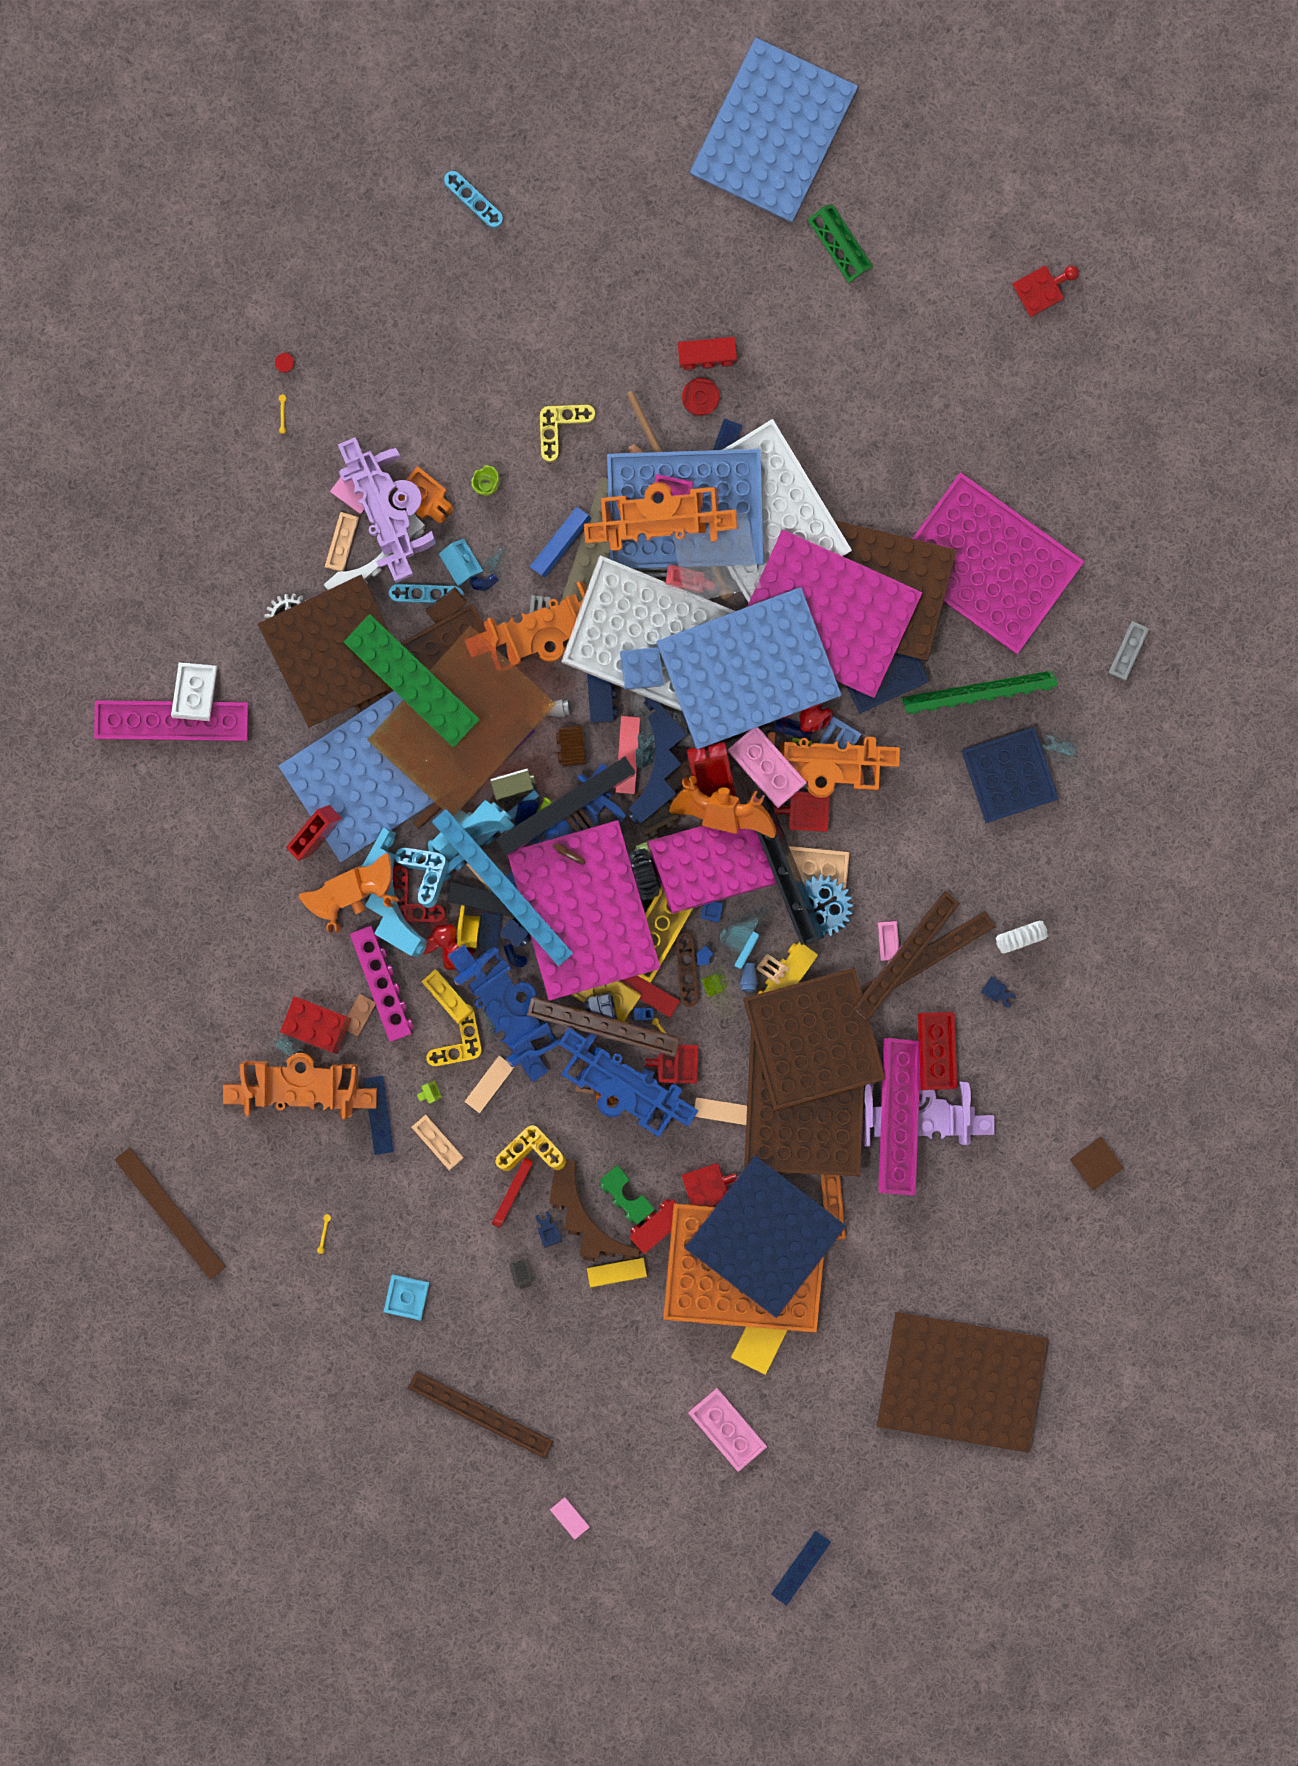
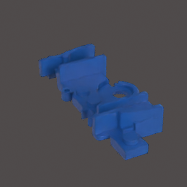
(503, 1009)
(624, 1083)

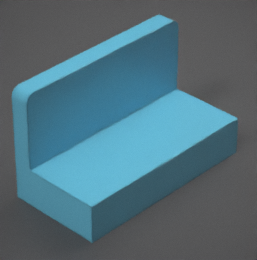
(460, 561)

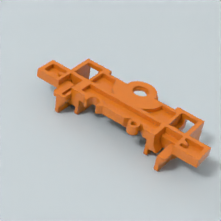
(661, 519)
(537, 629)
(837, 764)
(300, 1089)

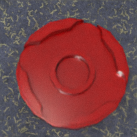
(705, 399)

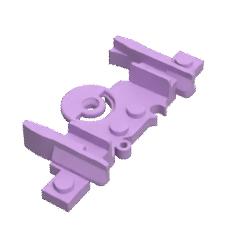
(389, 523)
(934, 1117)

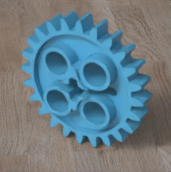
(831, 919)

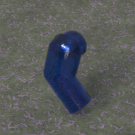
(483, 584)
(513, 958)

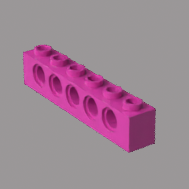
(393, 1031)

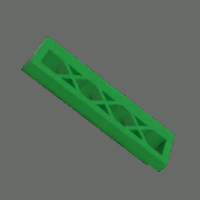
(852, 251)

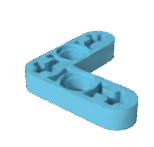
(431, 871)

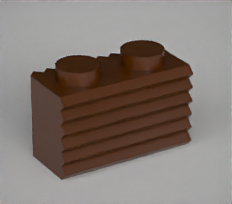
(572, 746)

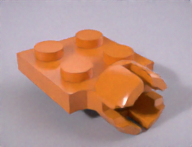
(431, 496)

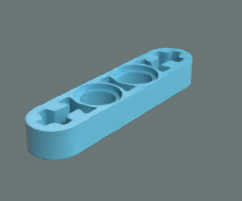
(471, 201)
(426, 591)

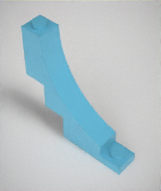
(393, 926)

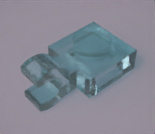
(1064, 748)
(644, 753)
(285, 1045)

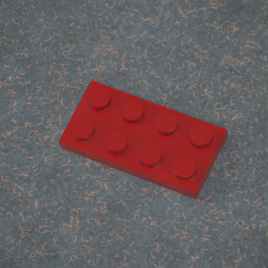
(937, 1051)

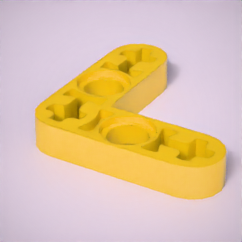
(462, 1048)
(534, 1143)

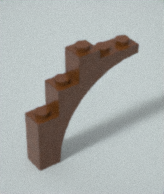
(577, 1220)

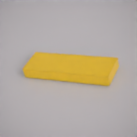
(447, 996)
(616, 1272)

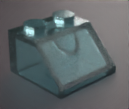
(737, 935)

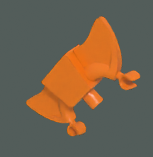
(722, 810)
(350, 889)

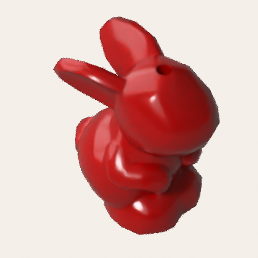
(814, 718)
(445, 938)

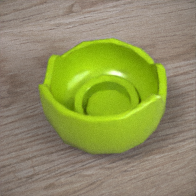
(486, 473)

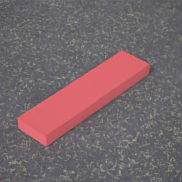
(627, 748)

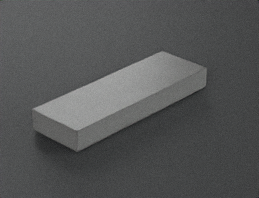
(1128, 651)

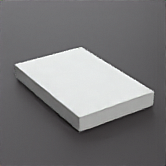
(194, 691)

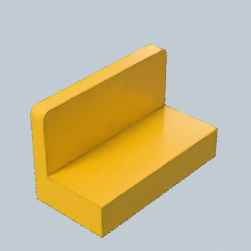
(467, 929)

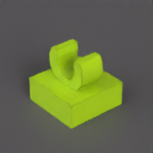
(430, 1092)

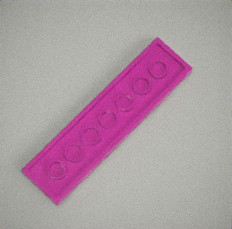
(154, 722)
(899, 1117)

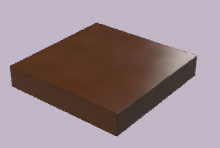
(1096, 1163)

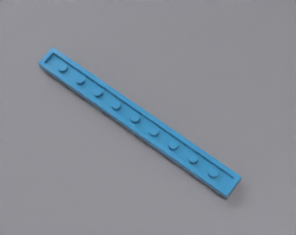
(502, 887)

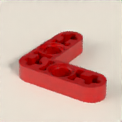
(409, 908)

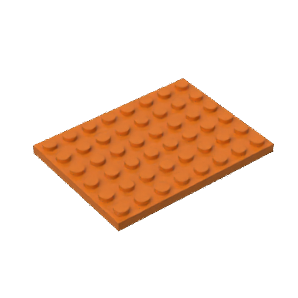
(704, 1296)

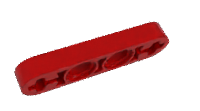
(512, 1192)

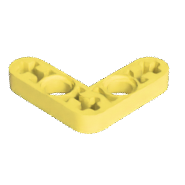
(558, 419)

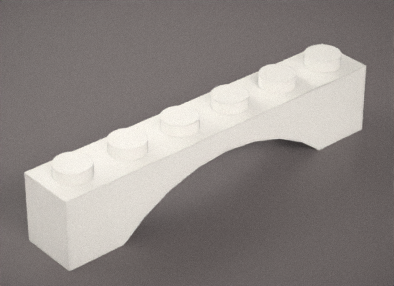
(372, 569)

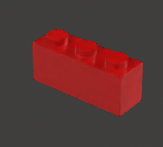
(707, 353)
(313, 832)
(655, 1227)

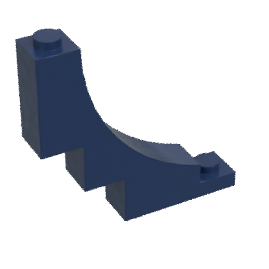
(658, 792)

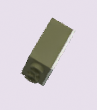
(513, 785)

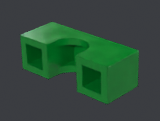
(636, 1209)

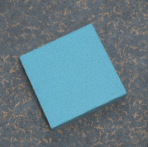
(746, 951)
(406, 1297)

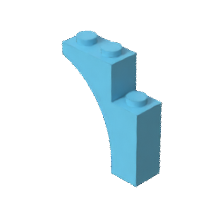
(484, 820)

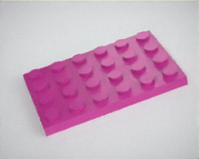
(709, 866)

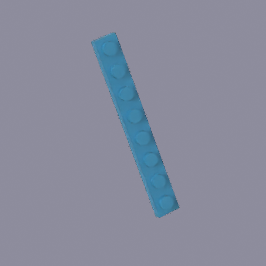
(458, 862)

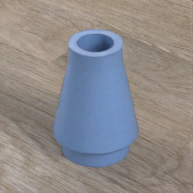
(749, 978)

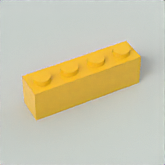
(798, 963)

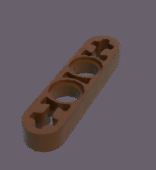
(691, 969)

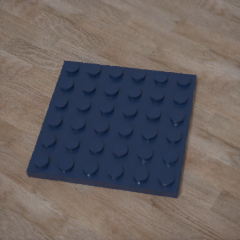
(765, 1236)

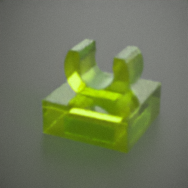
(712, 985)

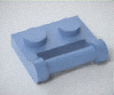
(846, 735)

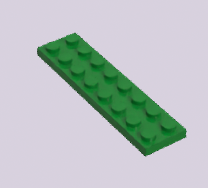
(412, 681)
(986, 690)

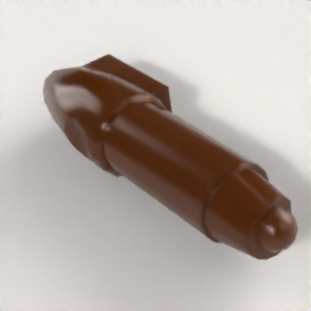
(569, 854)

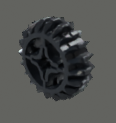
(644, 874)

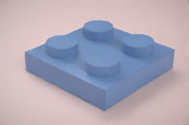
(641, 668)

